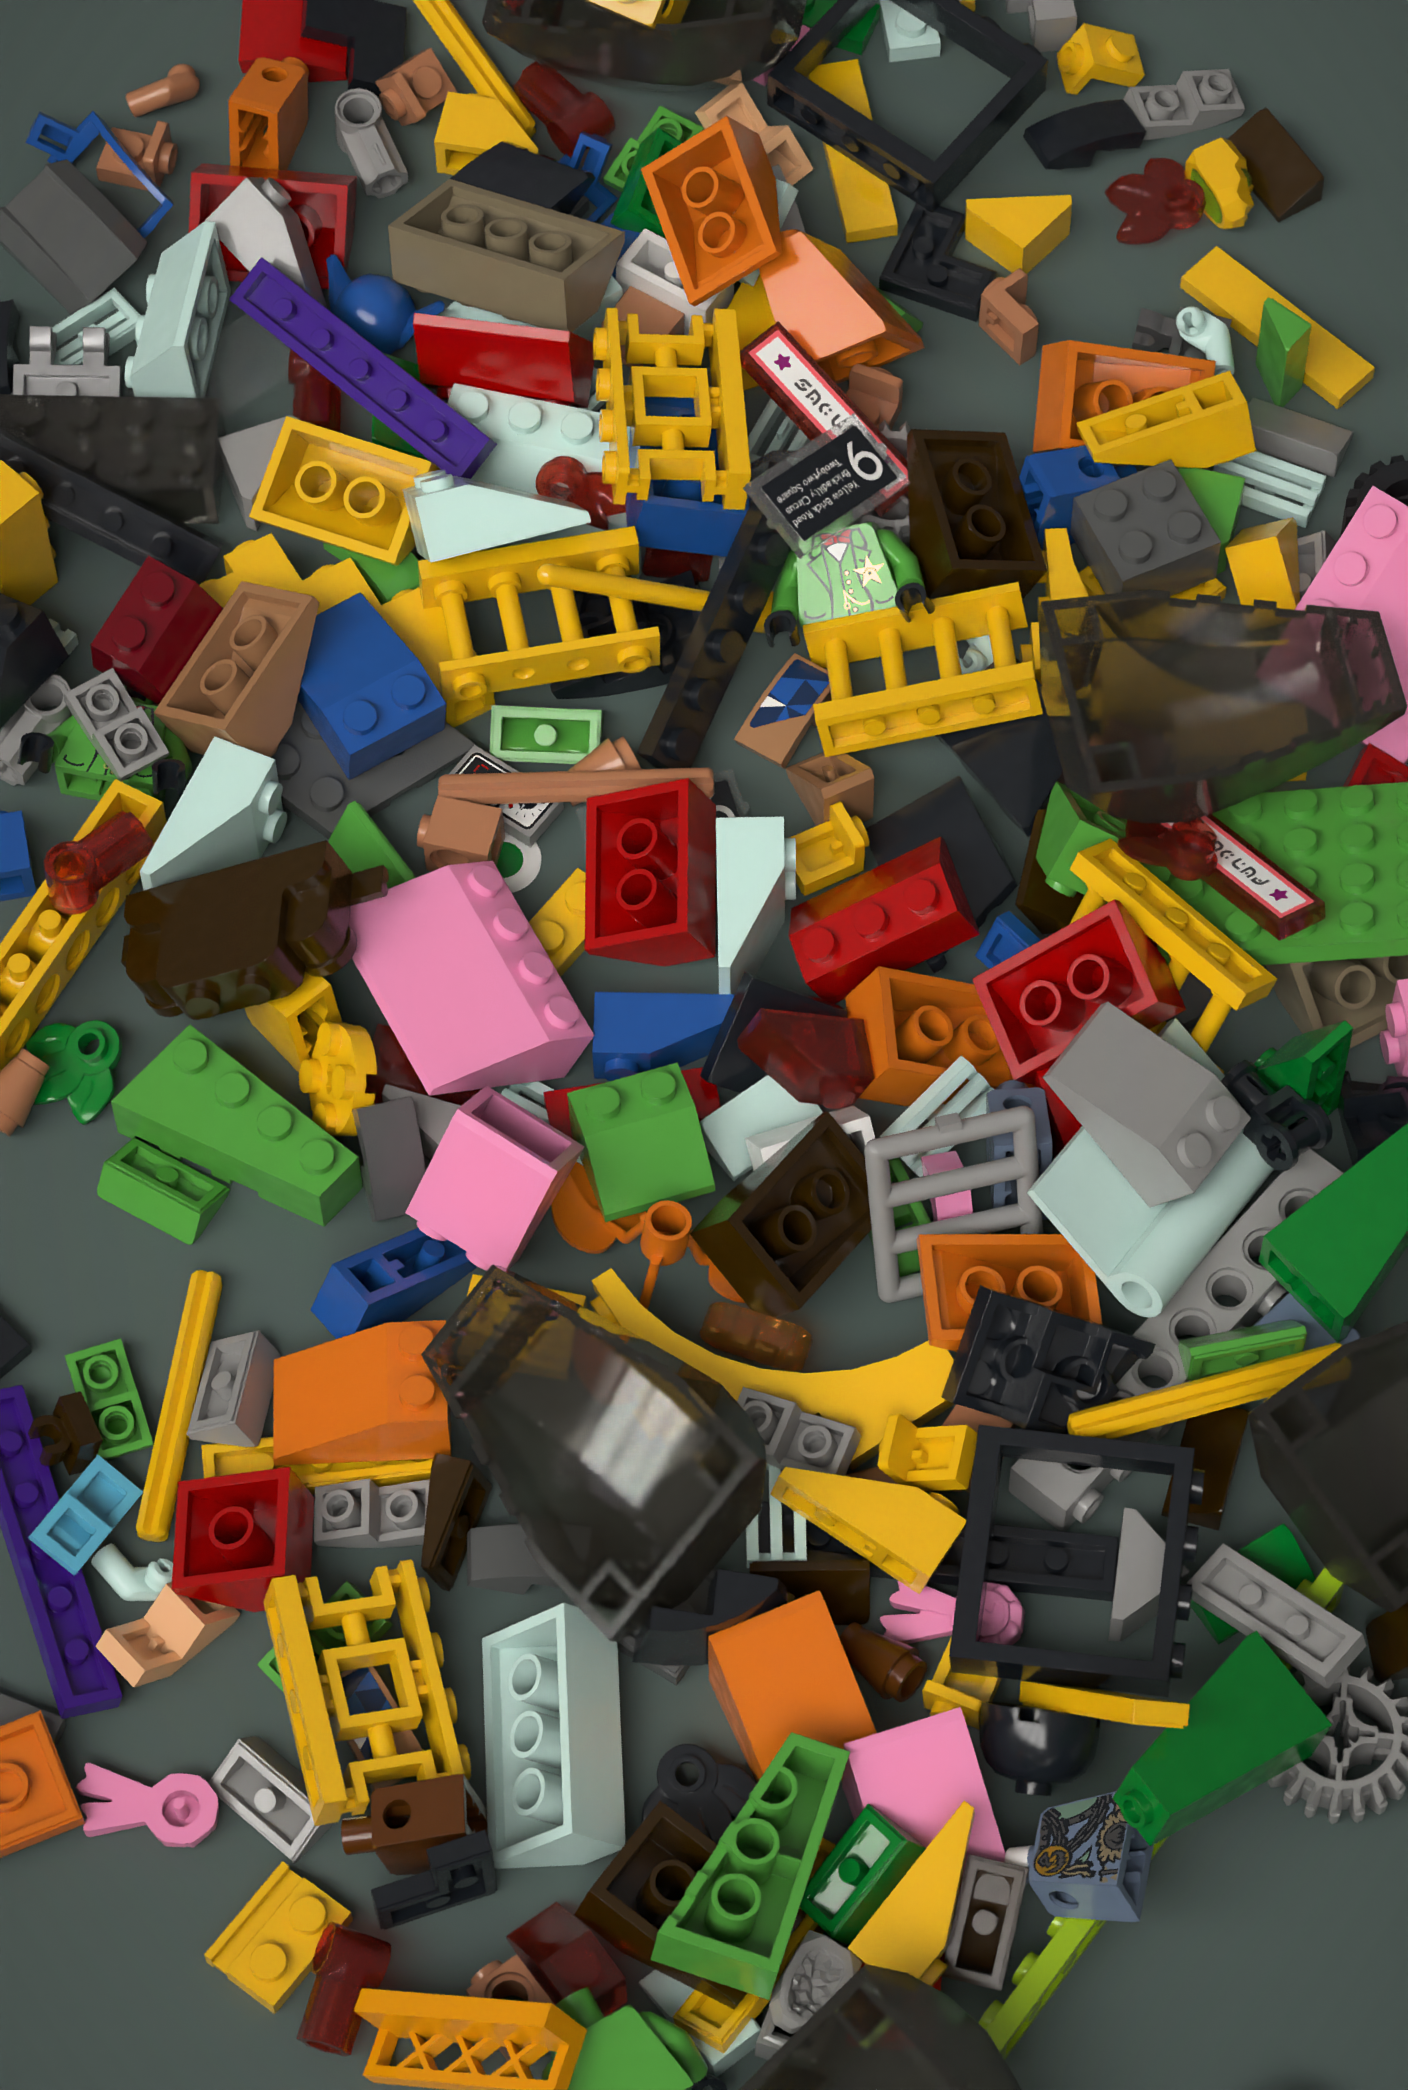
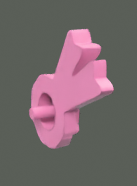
(1000, 1624)
(176, 1809)

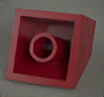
(154, 629)

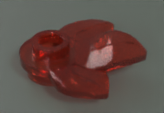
(1153, 201)
(584, 489)
(1183, 849)

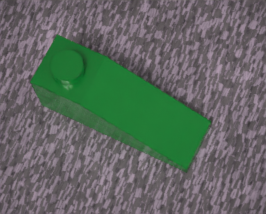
(1310, 1064)

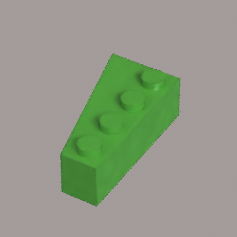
(229, 1121)
(751, 1888)

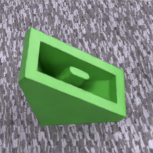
(1220, 500)

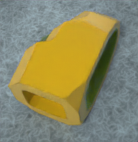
(1225, 182)

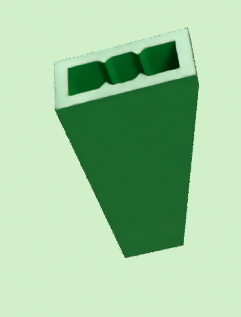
(1345, 1238)
(1239, 1734)

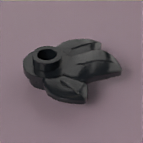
(711, 1800)

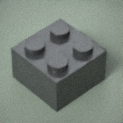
(1145, 533)

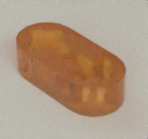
(756, 1336)

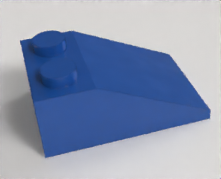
(674, 510)
(366, 688)

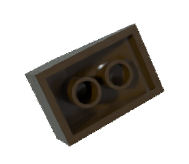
(969, 513)
(790, 1220)
(645, 1888)

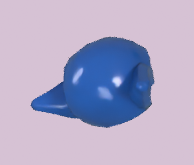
(375, 306)

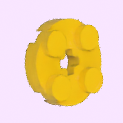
(338, 1076)

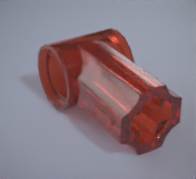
(562, 106)
(314, 395)
(94, 861)
(342, 1966)

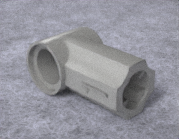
(368, 143)
(28, 720)

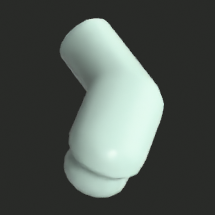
(1208, 336)
(129, 1581)

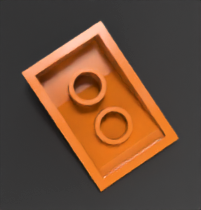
(716, 207)
(1092, 379)
(919, 1030)
(1022, 1265)
(361, 1399)

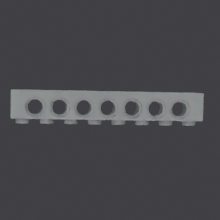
(1068, 1494)

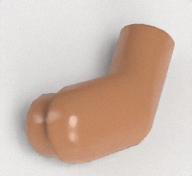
(177, 87)

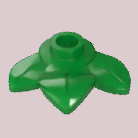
(72, 1074)

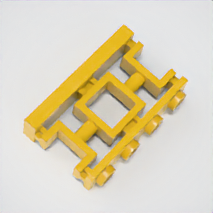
(714, 407)
(321, 1696)

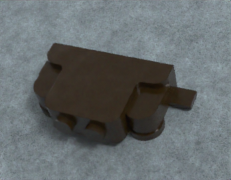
(245, 931)

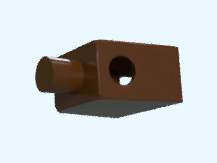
(412, 1819)

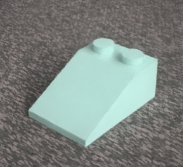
(468, 515)
(221, 817)
(752, 884)

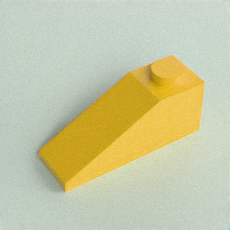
(1189, 425)
(881, 1521)
(917, 1916)

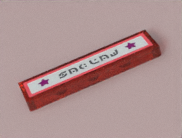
(808, 392)
(1259, 885)

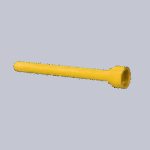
(632, 589)

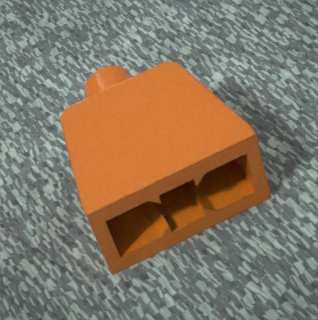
(273, 97)

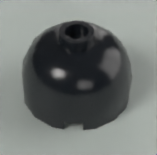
(1037, 1745)

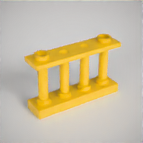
(513, 570)
(928, 707)
(1179, 930)

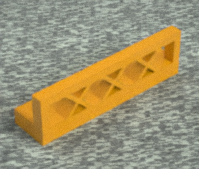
(468, 2021)

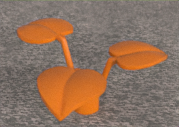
(663, 1231)

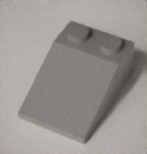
(1146, 1105)

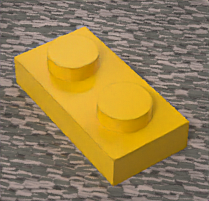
(562, 922)

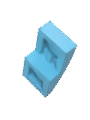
(85, 1515)

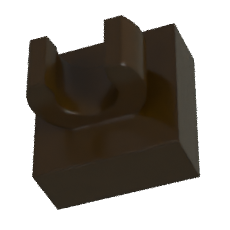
(73, 1433)

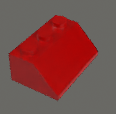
(319, 199)
(503, 359)
(651, 874)
(881, 919)
(1057, 984)

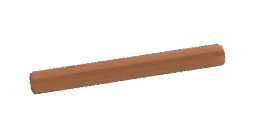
(562, 785)

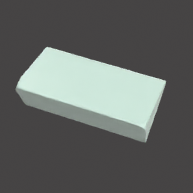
(750, 1113)

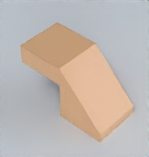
(778, 141)
(166, 1636)

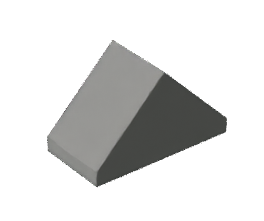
(246, 460)
(1137, 1576)

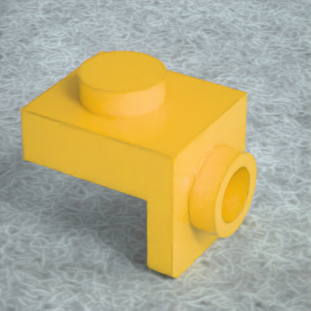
(1099, 55)
(830, 851)
(927, 1456)
(957, 1690)

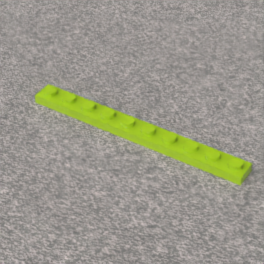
(1042, 1975)

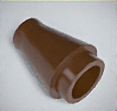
(884, 1662)

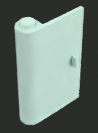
(1137, 1248)

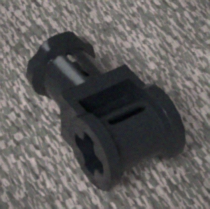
(1277, 1117)

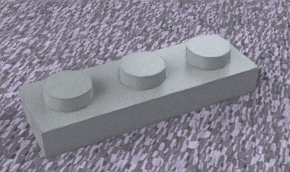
(1285, 1619)

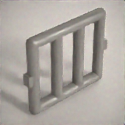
(946, 1132)

